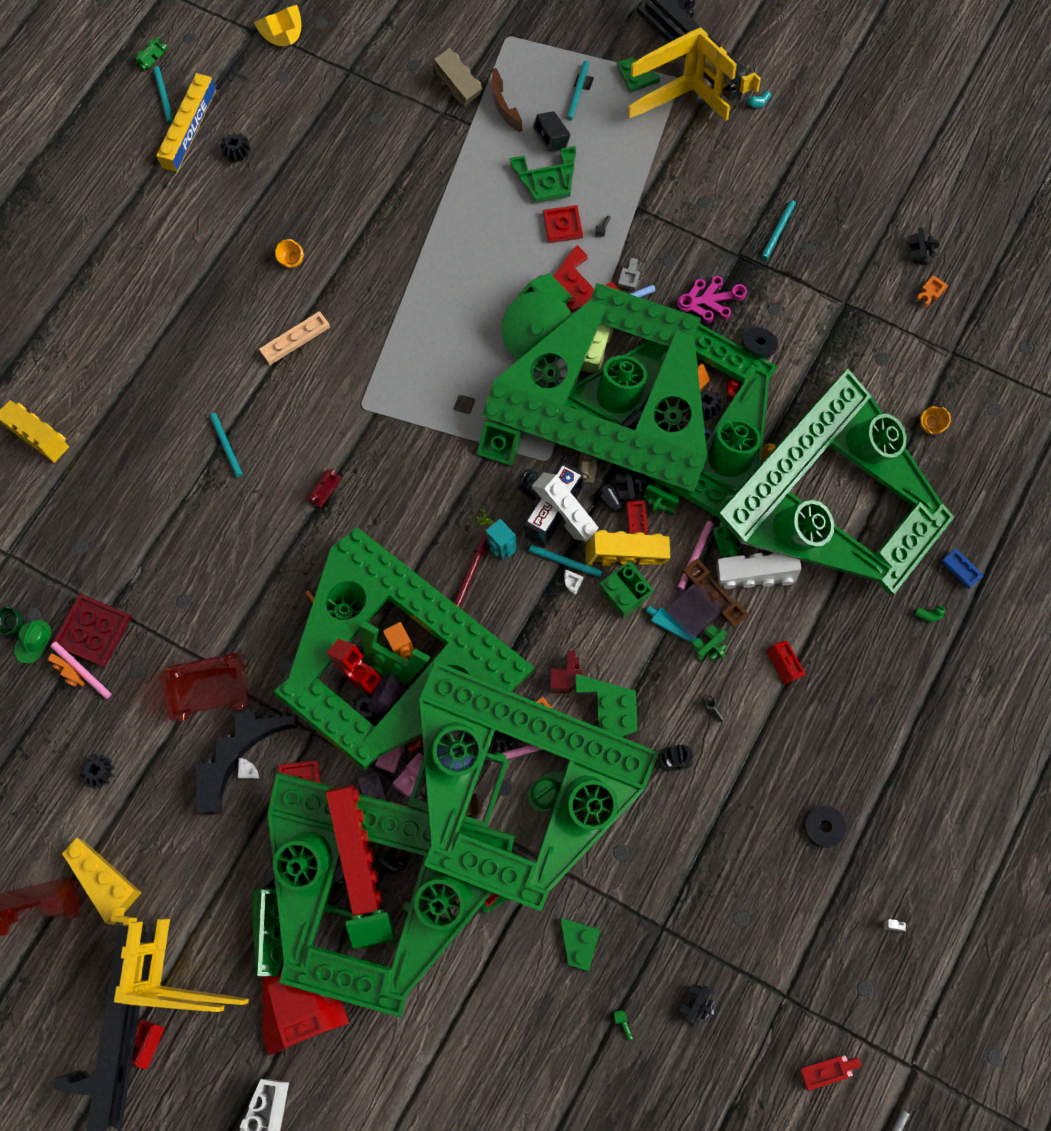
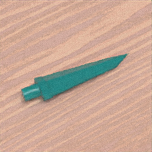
(665, 621)

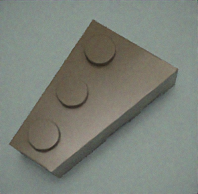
(456, 77)

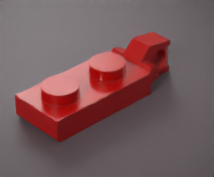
(828, 1072)

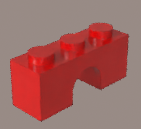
(348, 660)

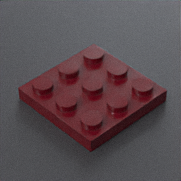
(92, 630)

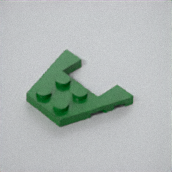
(550, 181)
(386, 661)
(614, 705)

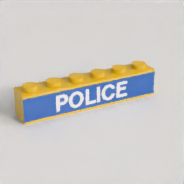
(186, 122)

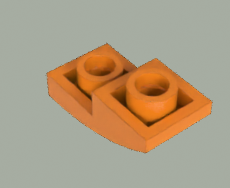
(72, 677)

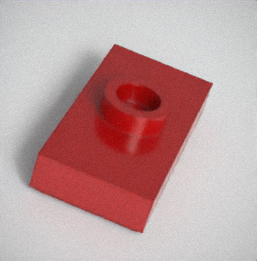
(637, 517)

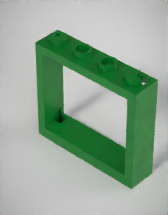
(497, 758)

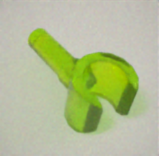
(485, 519)

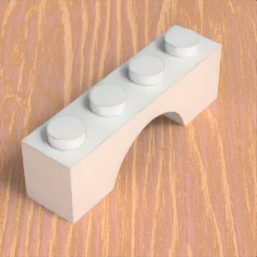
(554, 492)

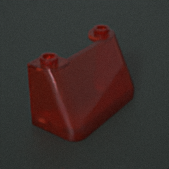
(204, 685)
(54, 896)

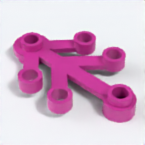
(709, 299)

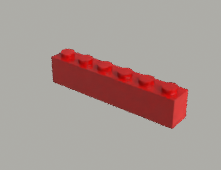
(353, 849)

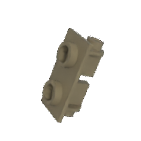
(588, 466)

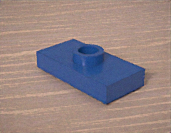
(962, 568)

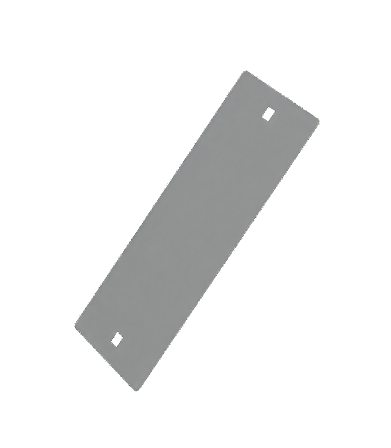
(495, 240)

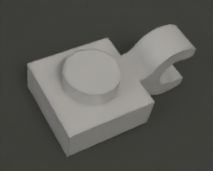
(629, 277)

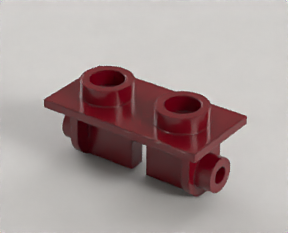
(324, 487)

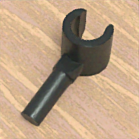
(600, 230)
(712, 706)

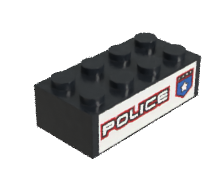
(545, 519)

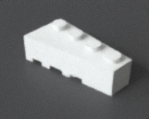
(757, 570)
(266, 1106)

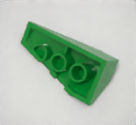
(266, 933)

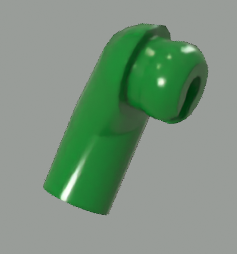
(931, 616)

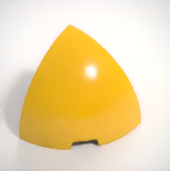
(282, 27)

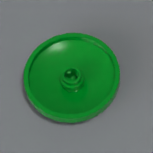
(531, 320)

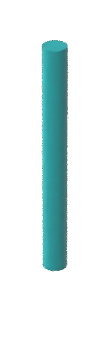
(577, 91)
(163, 95)
(778, 230)
(225, 444)
(565, 561)

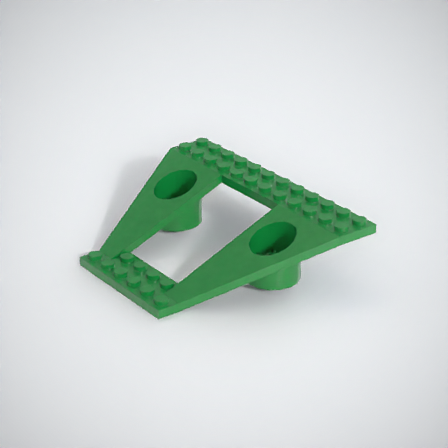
(851, 423)
(738, 438)
(647, 450)
(363, 578)
(595, 756)
(302, 817)

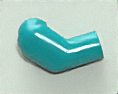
(758, 101)

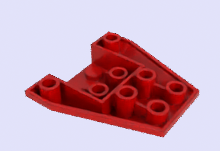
(296, 1014)

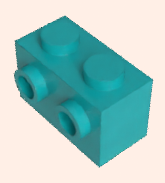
(501, 539)

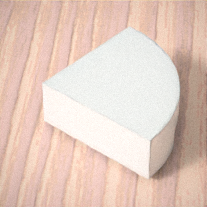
(572, 581)
(247, 770)
(894, 925)

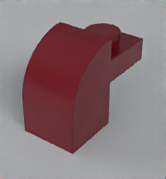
(564, 680)

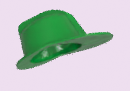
(32, 641)
(544, 791)

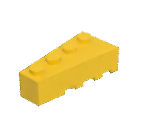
(33, 431)
(625, 547)
(100, 879)

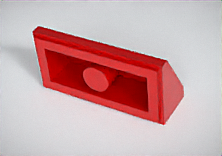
(785, 662)
(146, 1042)

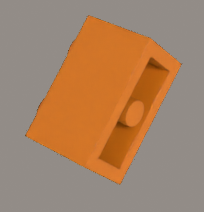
(399, 640)

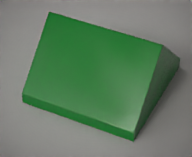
(499, 442)

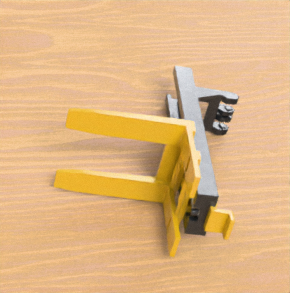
(701, 55)
(124, 997)

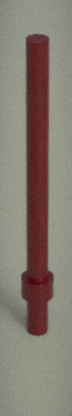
(479, 550)

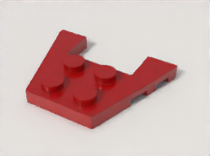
(574, 282)

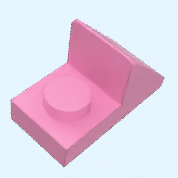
(390, 760)

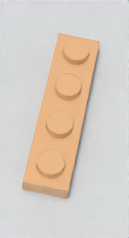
(294, 338)

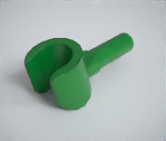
(620, 1017)

